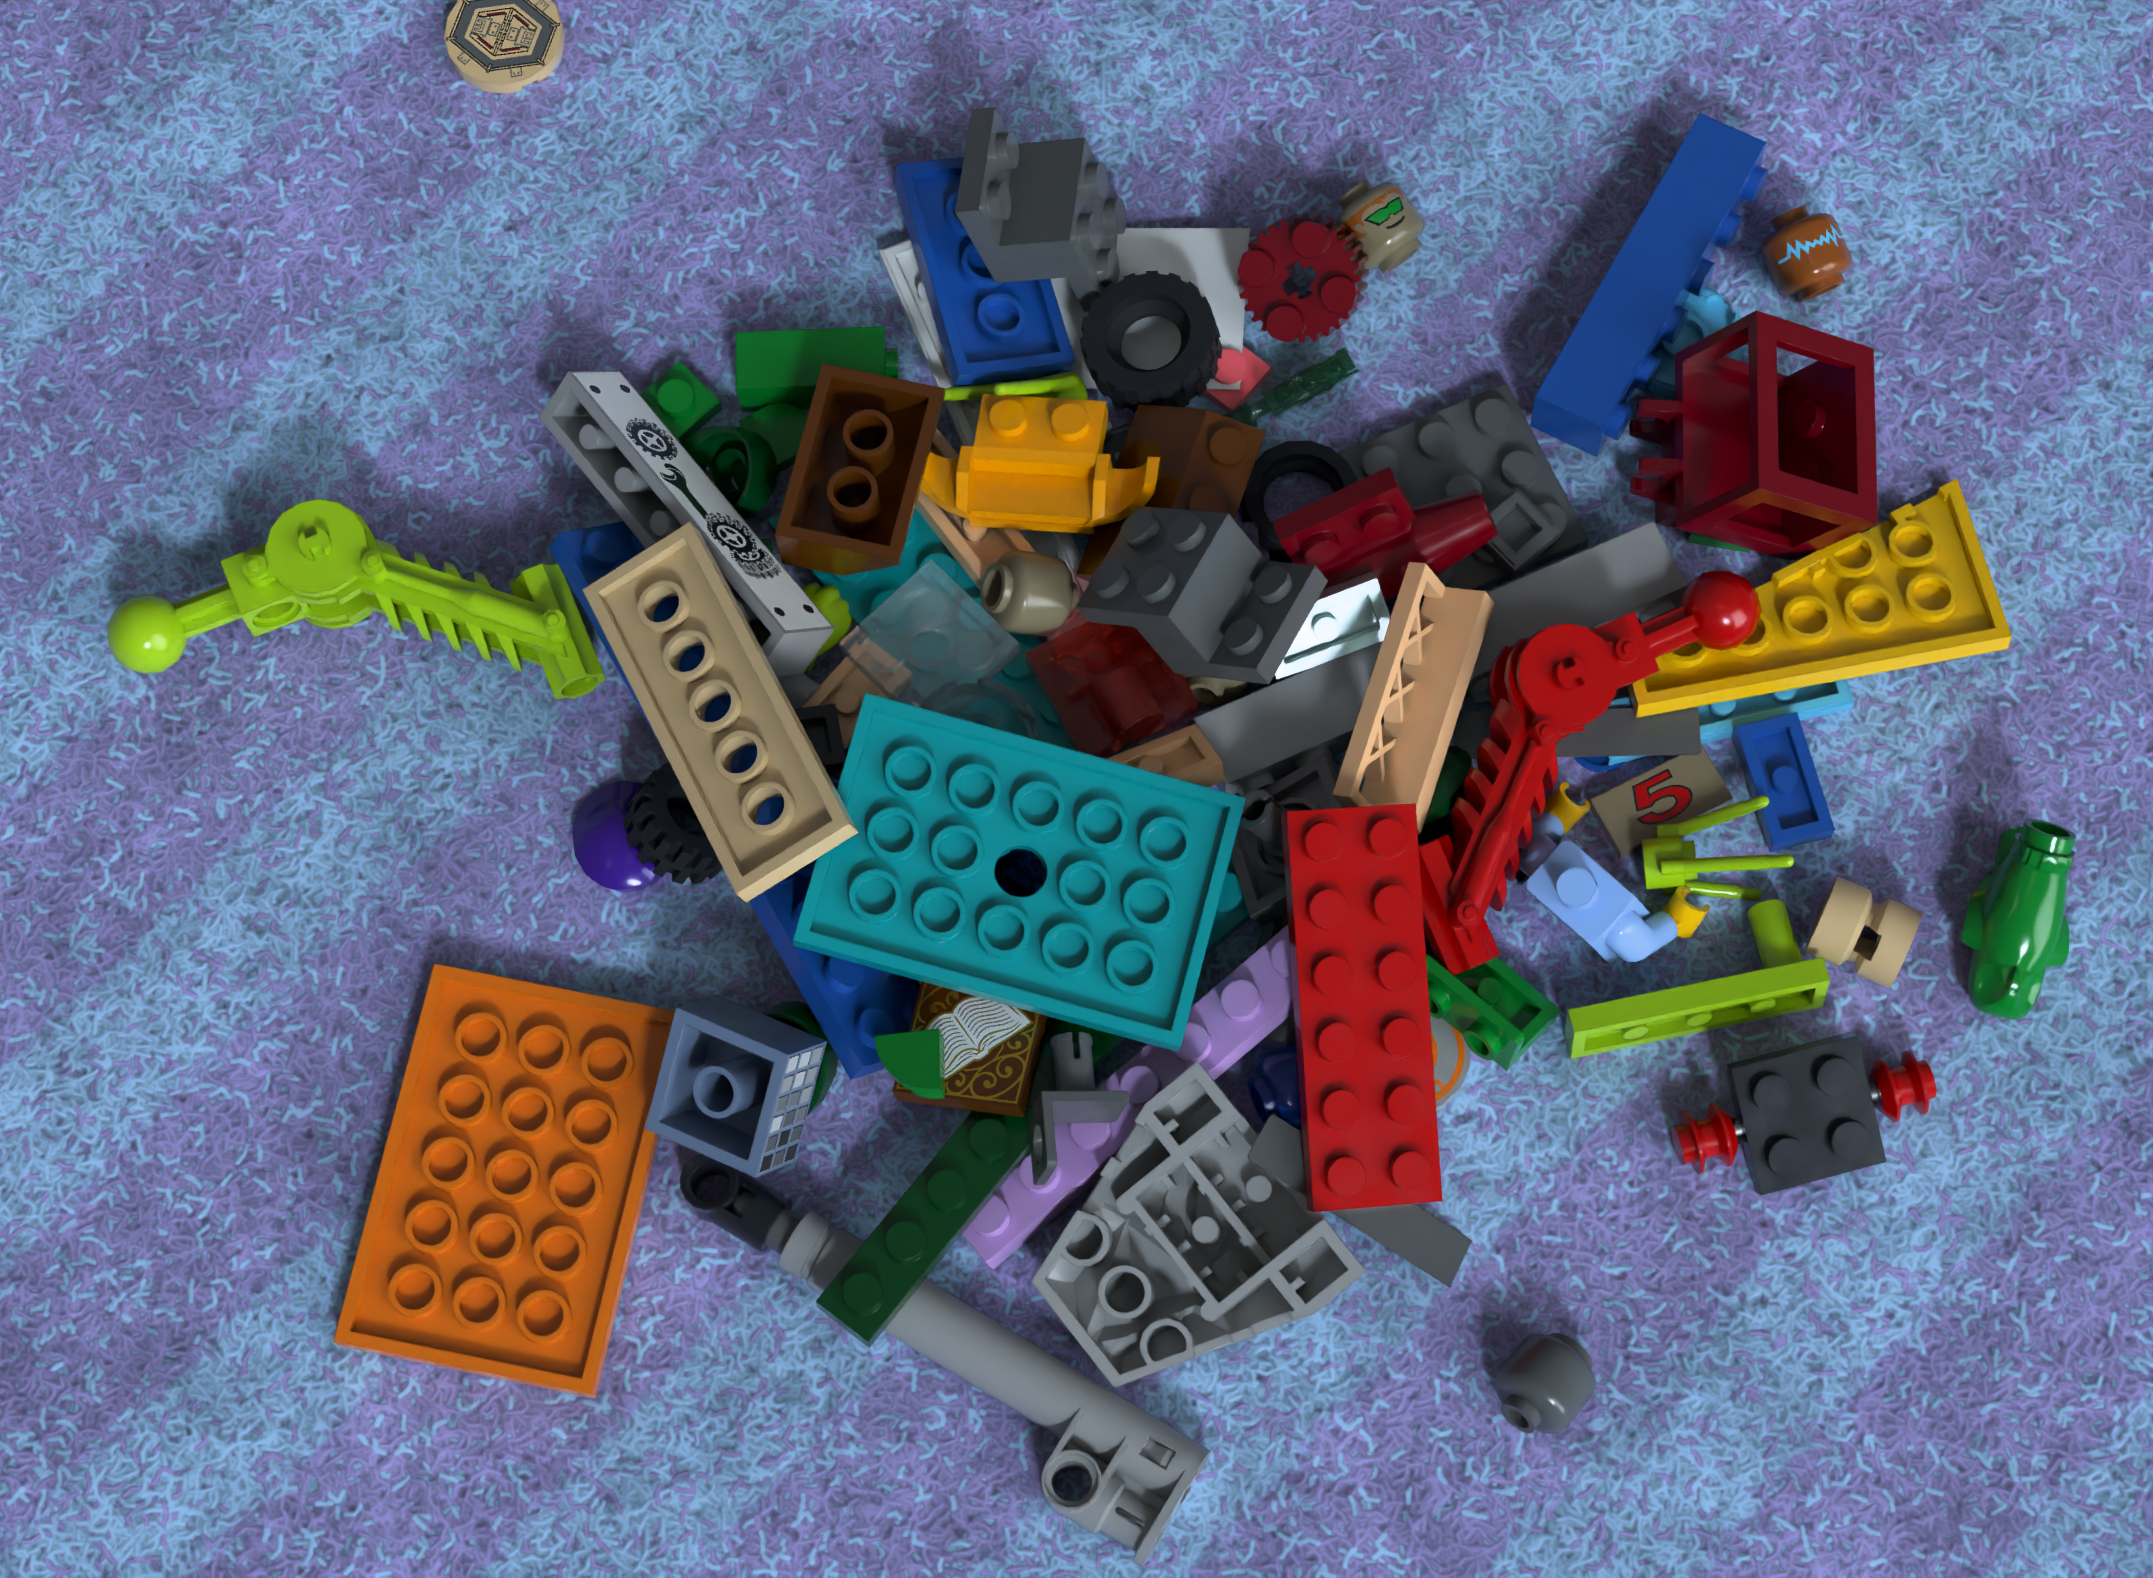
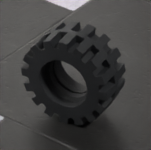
(661, 838)

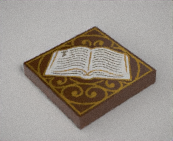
(987, 1051)

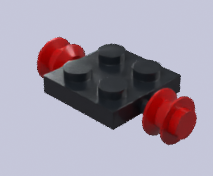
(1805, 1113)

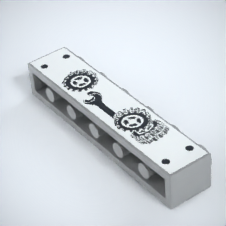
(662, 488)

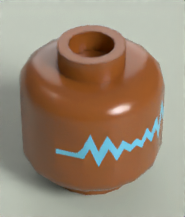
(1806, 254)

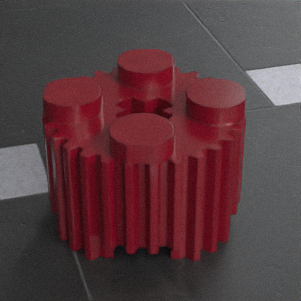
(1274, 296)

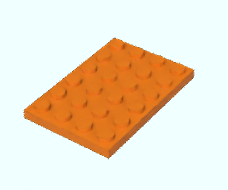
(509, 1183)

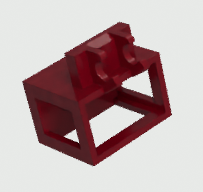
(1760, 451)

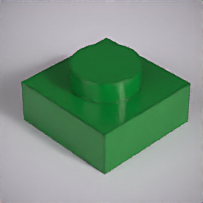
(681, 402)

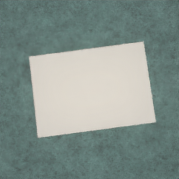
(1197, 255)

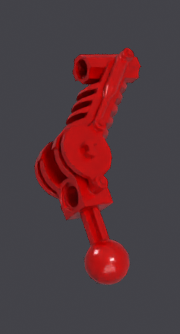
(1541, 695)

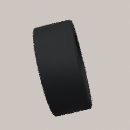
(1284, 459)

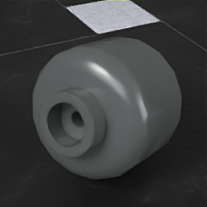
(1545, 1383)

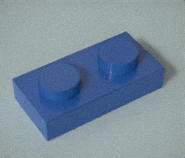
(1782, 768)

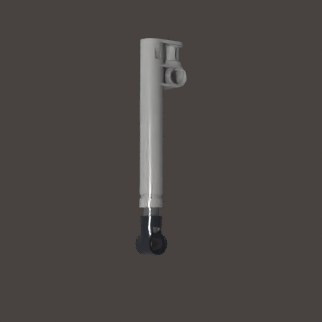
(1128, 1454)

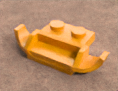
(1038, 469)

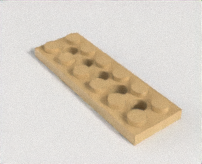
(758, 714)

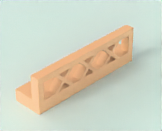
(1416, 700)

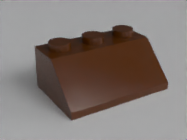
(1201, 466)
(857, 472)

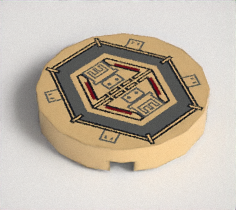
(504, 42)

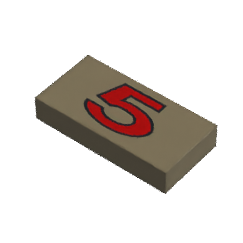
(1659, 796)

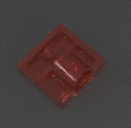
(1108, 686)

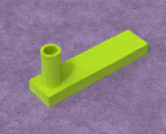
(1779, 989)

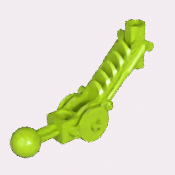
(335, 573)

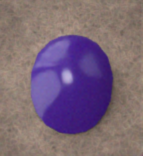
(602, 841)

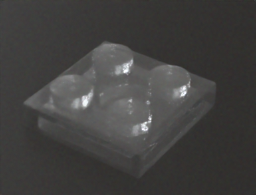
(927, 639)

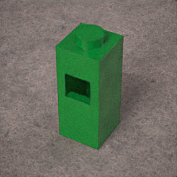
(787, 363)

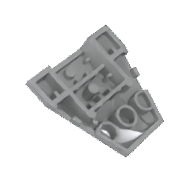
(1188, 1242)

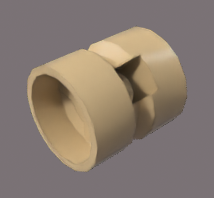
(1841, 923)

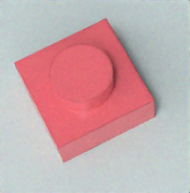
(1233, 368)

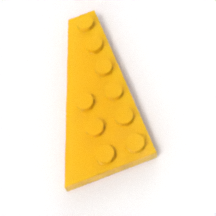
(1851, 610)

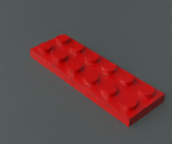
(1361, 1007)

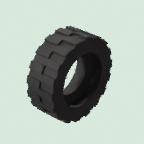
(1141, 298)

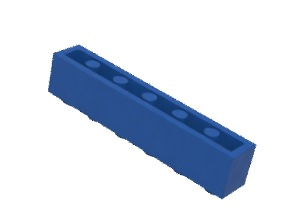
(1648, 286)

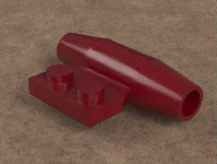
(1378, 531)

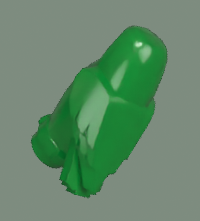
(2019, 919)

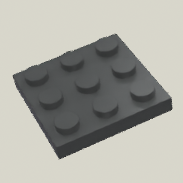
(1471, 447)

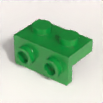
(1490, 1008)

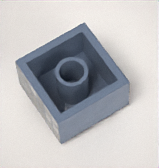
(735, 1085)

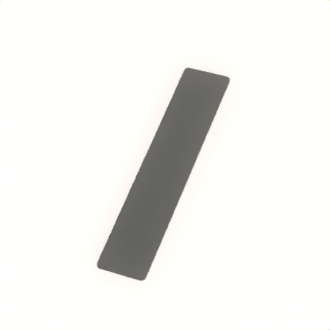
(1610, 734)
(1400, 1228)

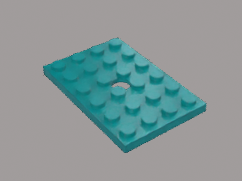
(1124, 853)

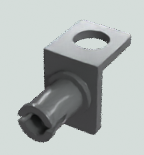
(1072, 1101)

